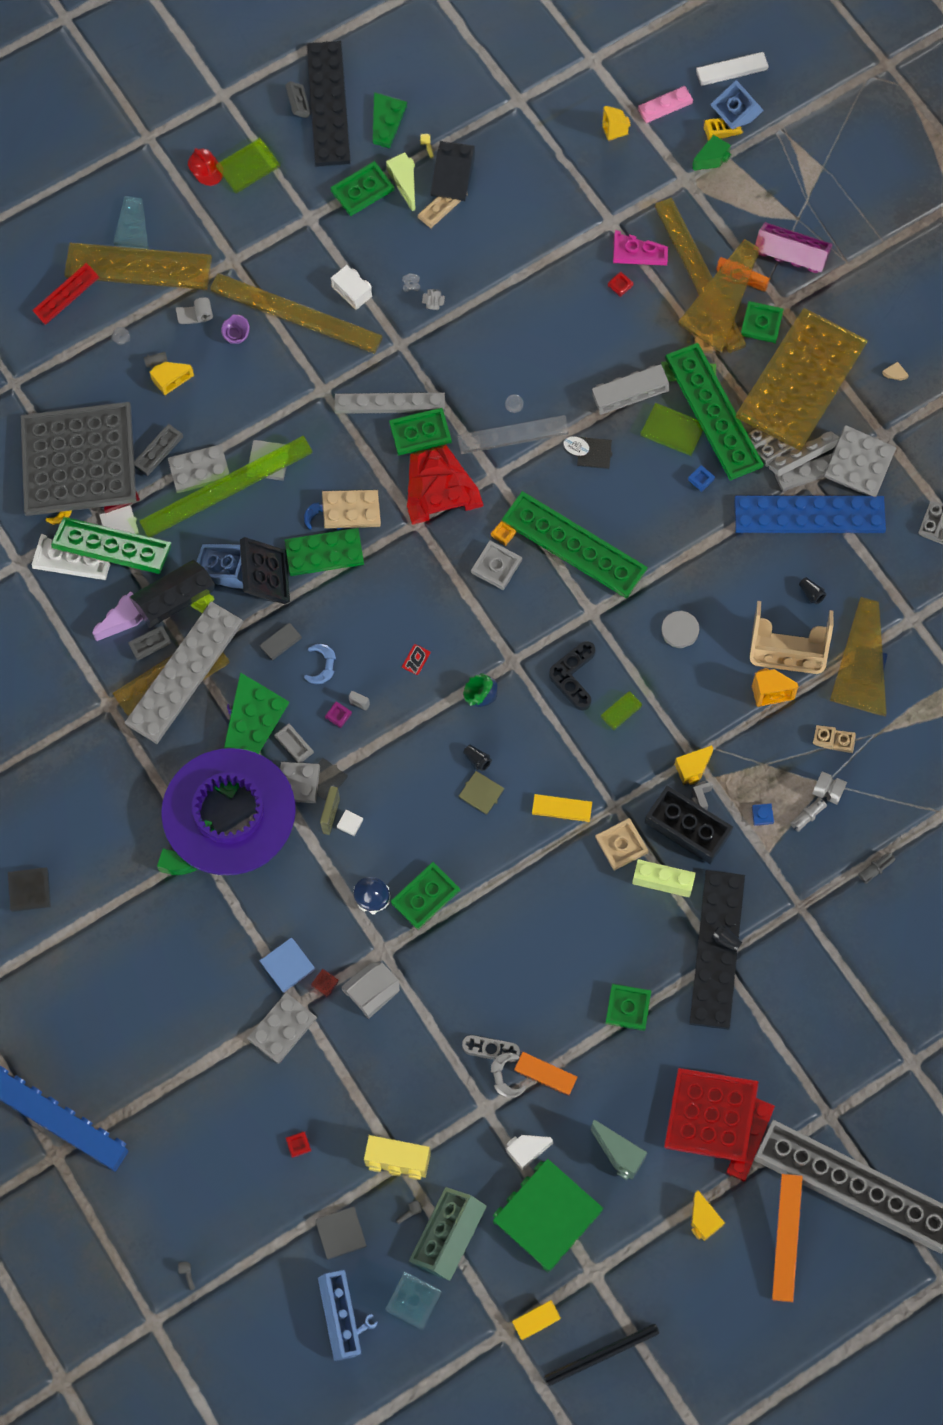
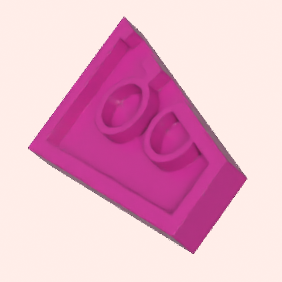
(634, 251)

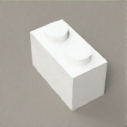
(351, 287)

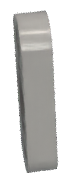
(475, 1051)

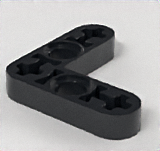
(567, 671)

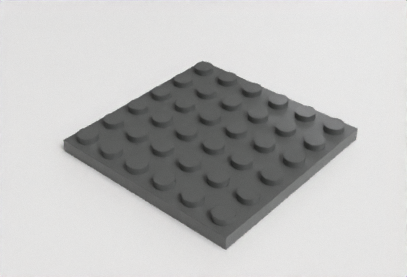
(78, 459)

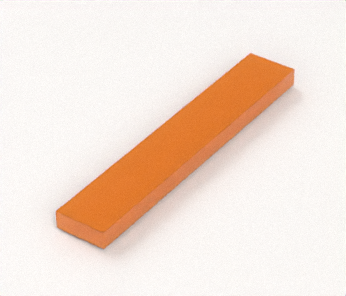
(787, 1237)

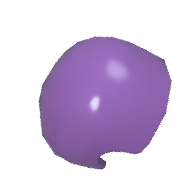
(235, 329)

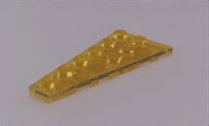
(717, 305)

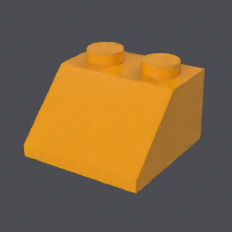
(773, 687)

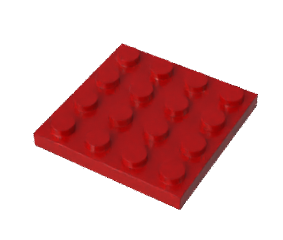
(711, 1115)

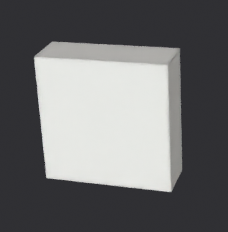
(350, 823)

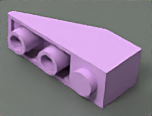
(118, 619)

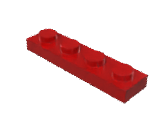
(65, 293)
(761, 1118)

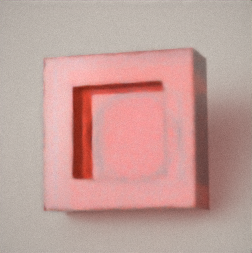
(325, 983)

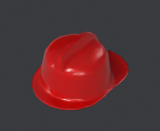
(204, 168)

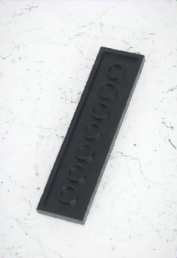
(328, 103)
(714, 962)

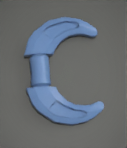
(326, 674)

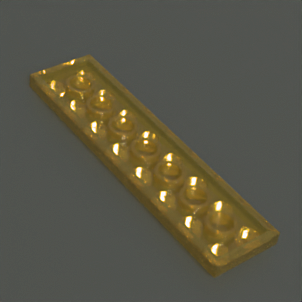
(141, 265)

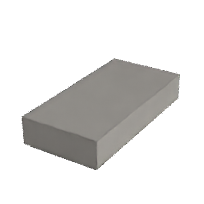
(293, 743)

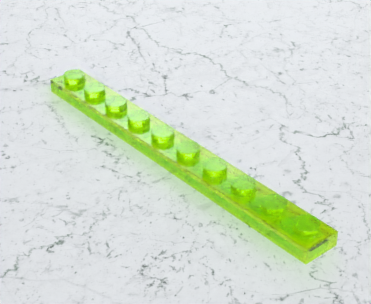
(226, 486)

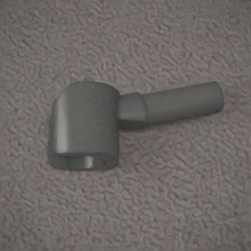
(415, 1208)
(185, 1267)

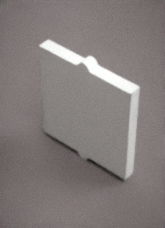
(120, 519)

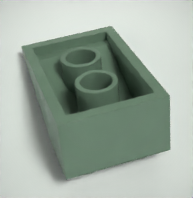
(621, 1153)

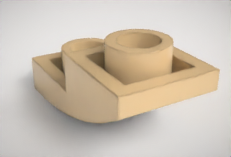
(832, 739)

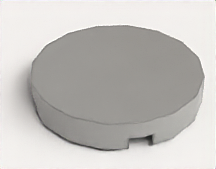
(680, 629)

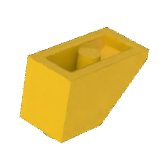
(614, 123)
(170, 375)
(693, 765)
(704, 1218)

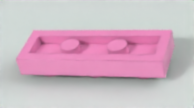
(665, 104)

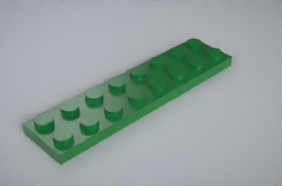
(714, 411)
(574, 545)

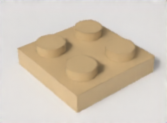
(621, 844)

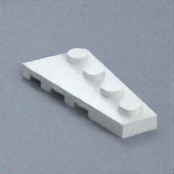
(68, 563)

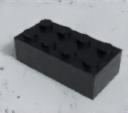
(688, 824)

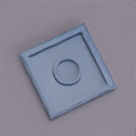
(287, 965)

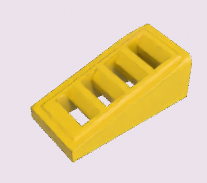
(716, 123)

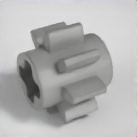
(433, 299)

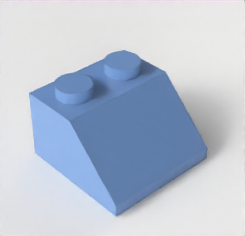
(736, 106)

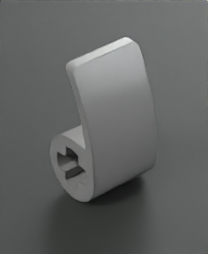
(198, 313)

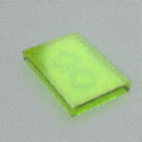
(247, 165)
(672, 429)

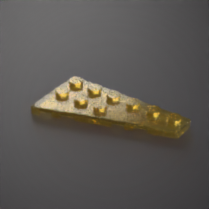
(861, 669)

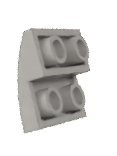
(768, 446)
(933, 523)

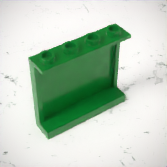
(547, 1214)

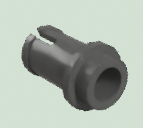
(155, 359)

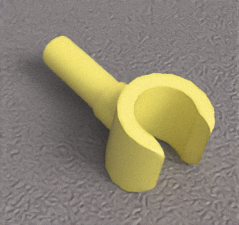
(425, 140)

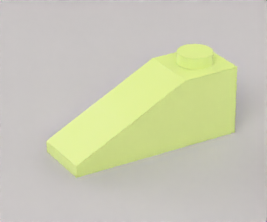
(402, 173)

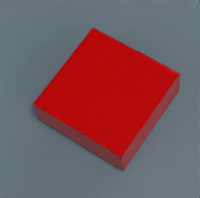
(620, 284)
(298, 1144)

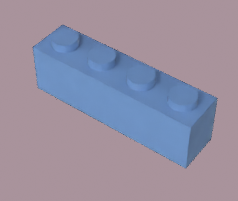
(339, 1315)

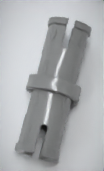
(808, 814)

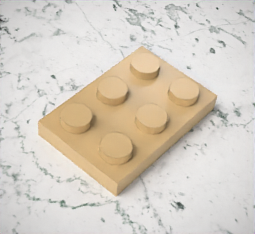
(351, 509)

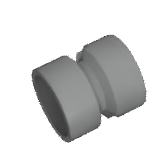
(829, 788)

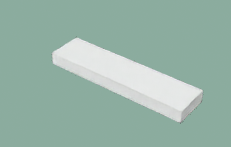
(732, 68)

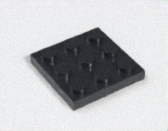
(264, 570)

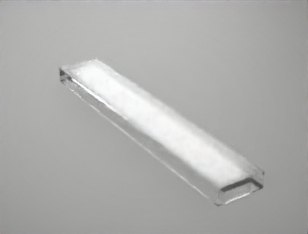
(513, 434)

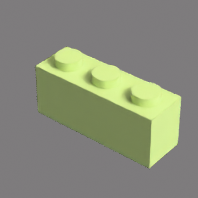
(663, 878)

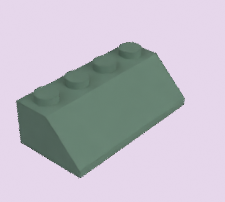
(447, 1233)

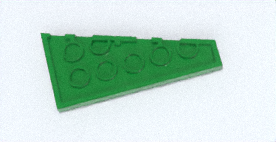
(251, 720)

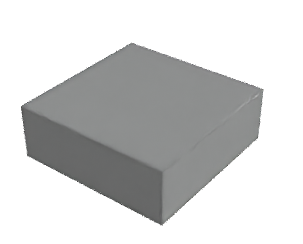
(359, 700)

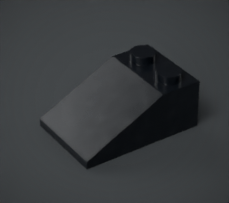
(452, 170)

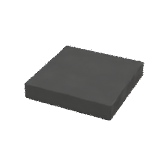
(340, 1233)

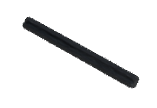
(601, 1354)

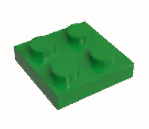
(762, 322)
(628, 1007)

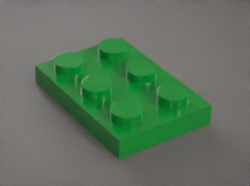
(362, 188)
(420, 431)
(425, 896)

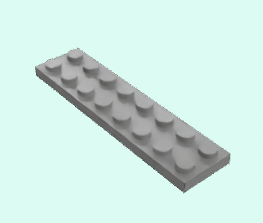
(184, 672)

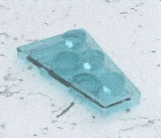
(131, 225)

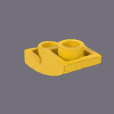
(536, 1320)

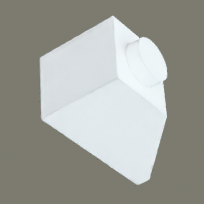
(527, 1149)

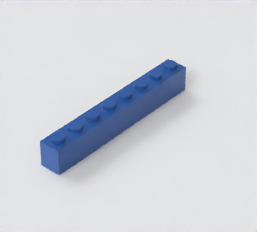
(61, 1121)

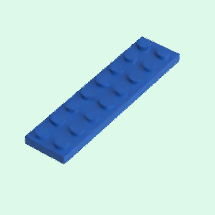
(809, 514)

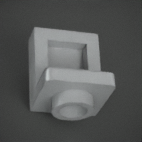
(698, 793)

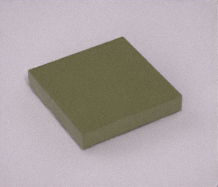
(330, 810)

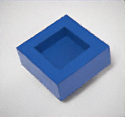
(701, 478)
(762, 814)

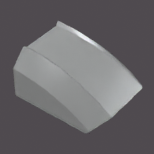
(372, 988)

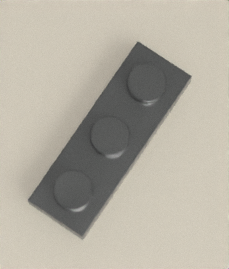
(158, 450)

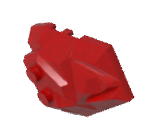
(438, 484)

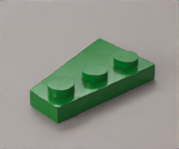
(386, 119)

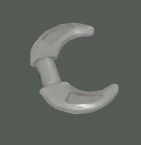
(503, 1088)

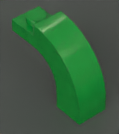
(174, 865)

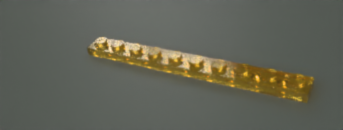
(692, 259)
(296, 313)

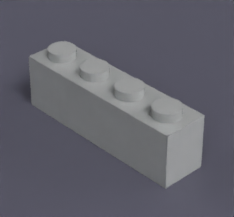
(630, 389)

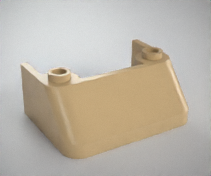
(788, 651)

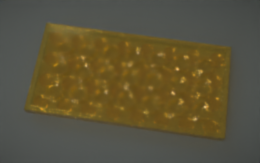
(801, 379)

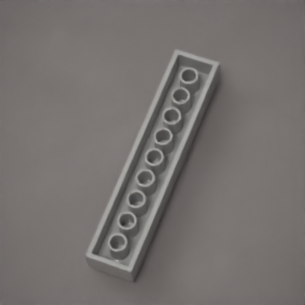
(853, 1185)

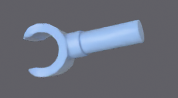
(366, 1325)

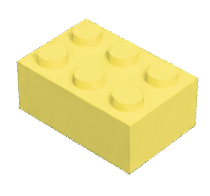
(397, 1157)

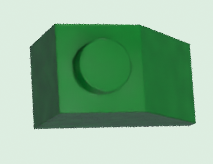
(712, 154)

